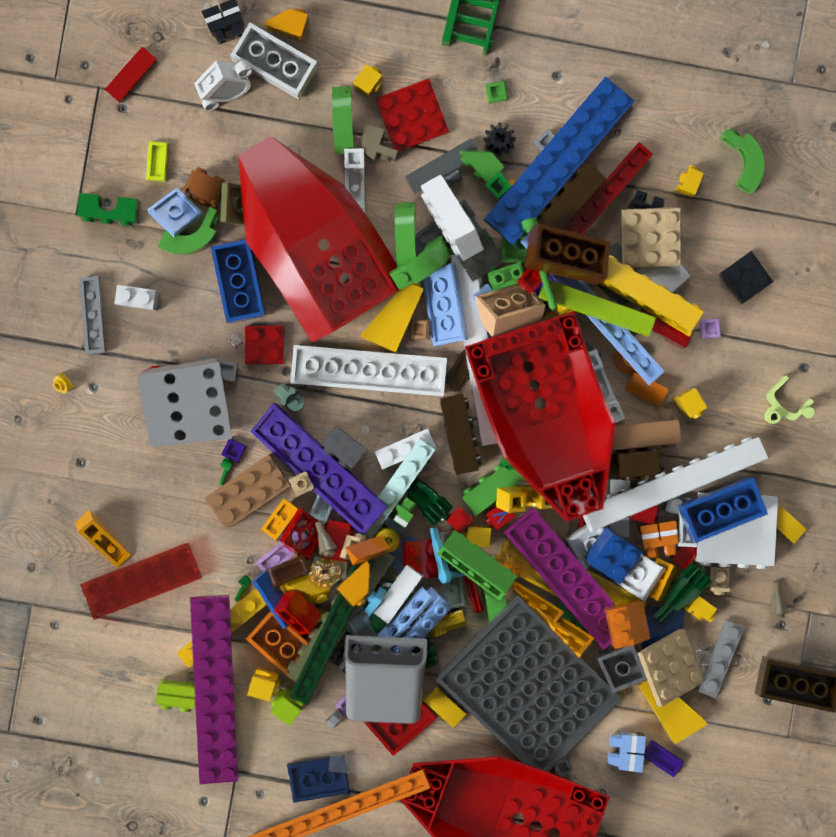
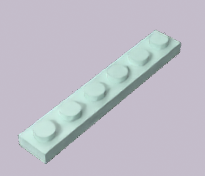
(402, 480)

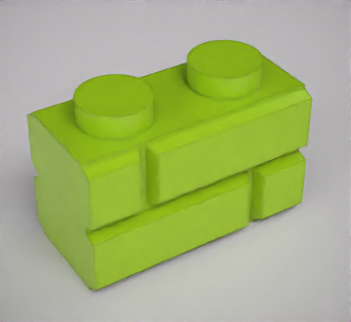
(175, 694)

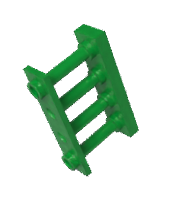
(454, 17)

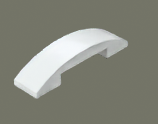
(355, 175)
(612, 403)

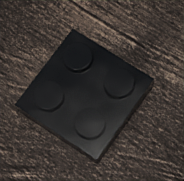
(746, 277)

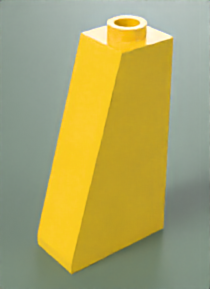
(392, 321)
(676, 716)

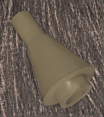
(326, 544)
(778, 607)

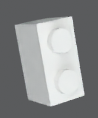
(136, 297)

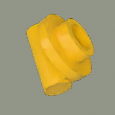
(62, 383)

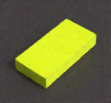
(157, 161)

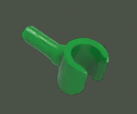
(227, 465)
(245, 581)

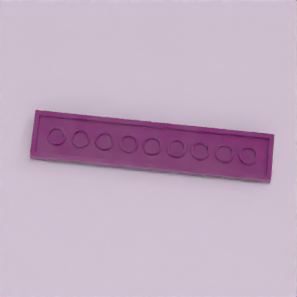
(214, 689)

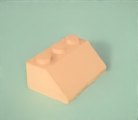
(509, 309)

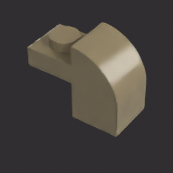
(371, 142)

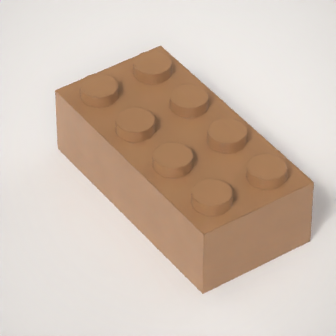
(646, 435)
(248, 491)

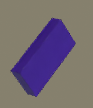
(663, 758)

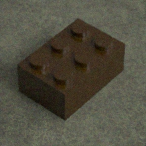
(638, 463)

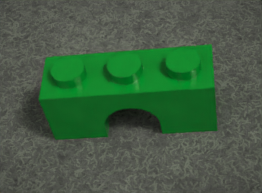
(91, 209)

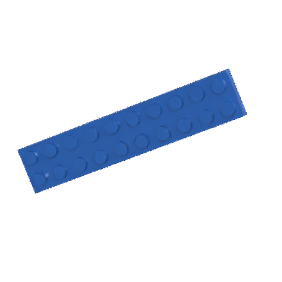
(559, 160)

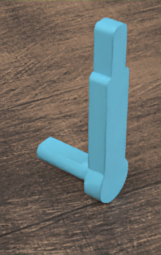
(444, 574)

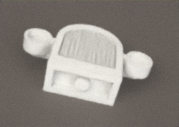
(223, 83)

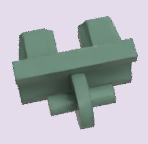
(289, 397)

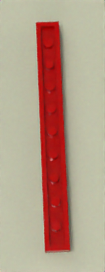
(596, 204)

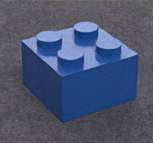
(613, 555)

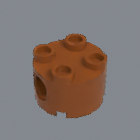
(204, 188)

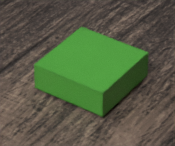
(496, 92)

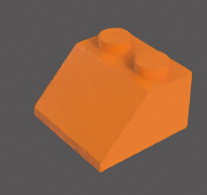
(627, 624)

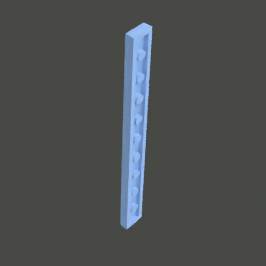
(618, 336)

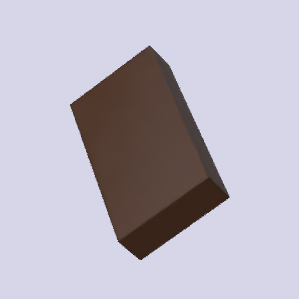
(288, 570)

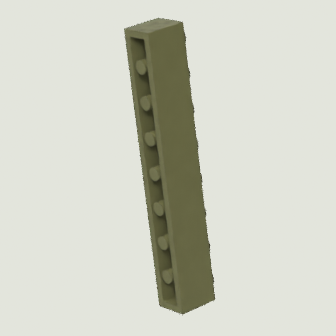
(379, 568)

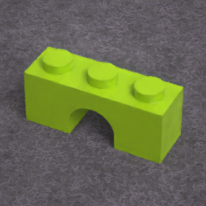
(285, 707)

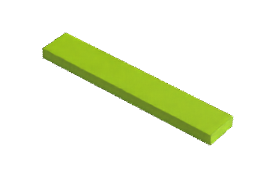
(601, 309)

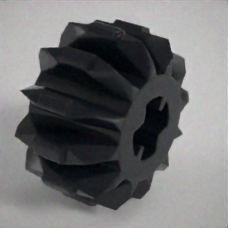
(500, 132)

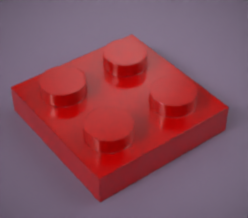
(264, 345)
(420, 557)

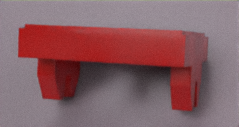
(287, 539)

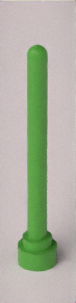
(527, 225)

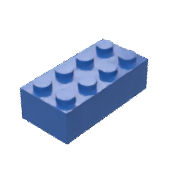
(238, 281)
(722, 509)

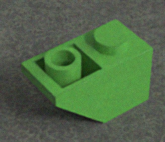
(483, 163)

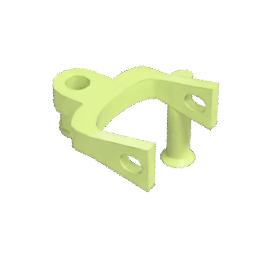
(779, 411)

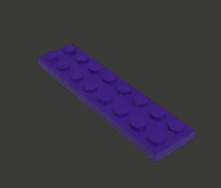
(329, 478)

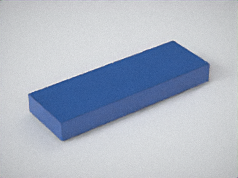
(270, 594)

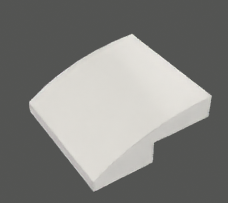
(670, 276)

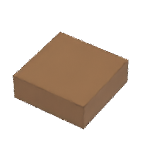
(420, 329)

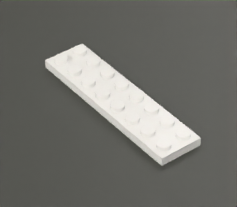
(368, 370)

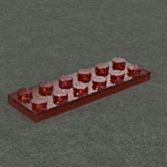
(141, 581)

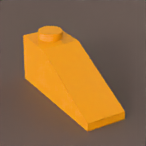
(102, 538)

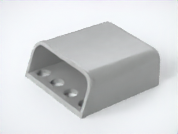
(184, 403)
(384, 683)

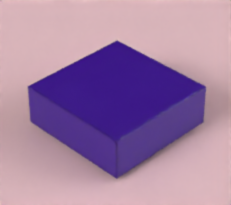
(233, 450)

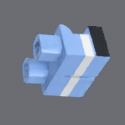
(630, 751)

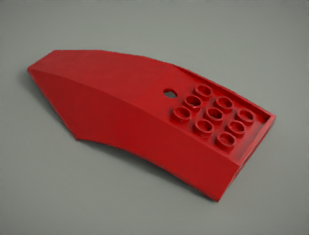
(286, 215)
(568, 442)
(485, 792)

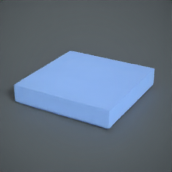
(175, 212)

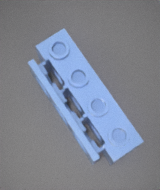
(413, 611)

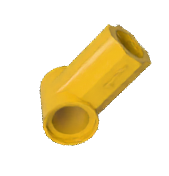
(449, 622)

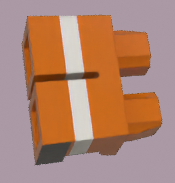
(657, 535)

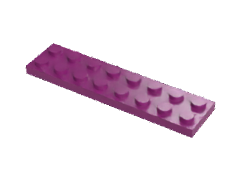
(562, 573)

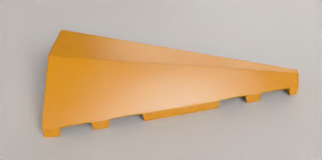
(574, 637)

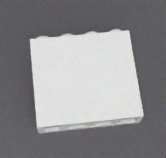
(743, 545)

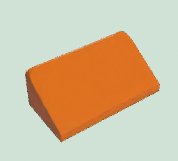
(652, 393)
(367, 550)

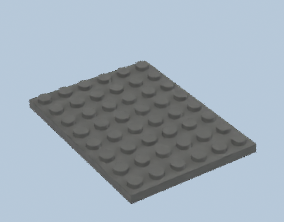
(528, 687)

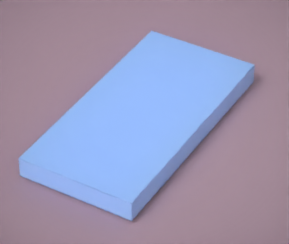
(445, 306)

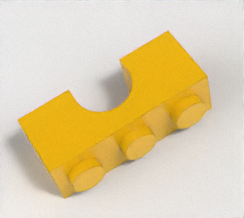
(517, 497)
(264, 684)

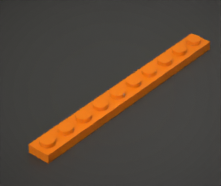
(350, 807)

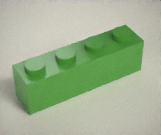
(485, 492)
(477, 565)

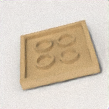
(650, 237)
(670, 667)

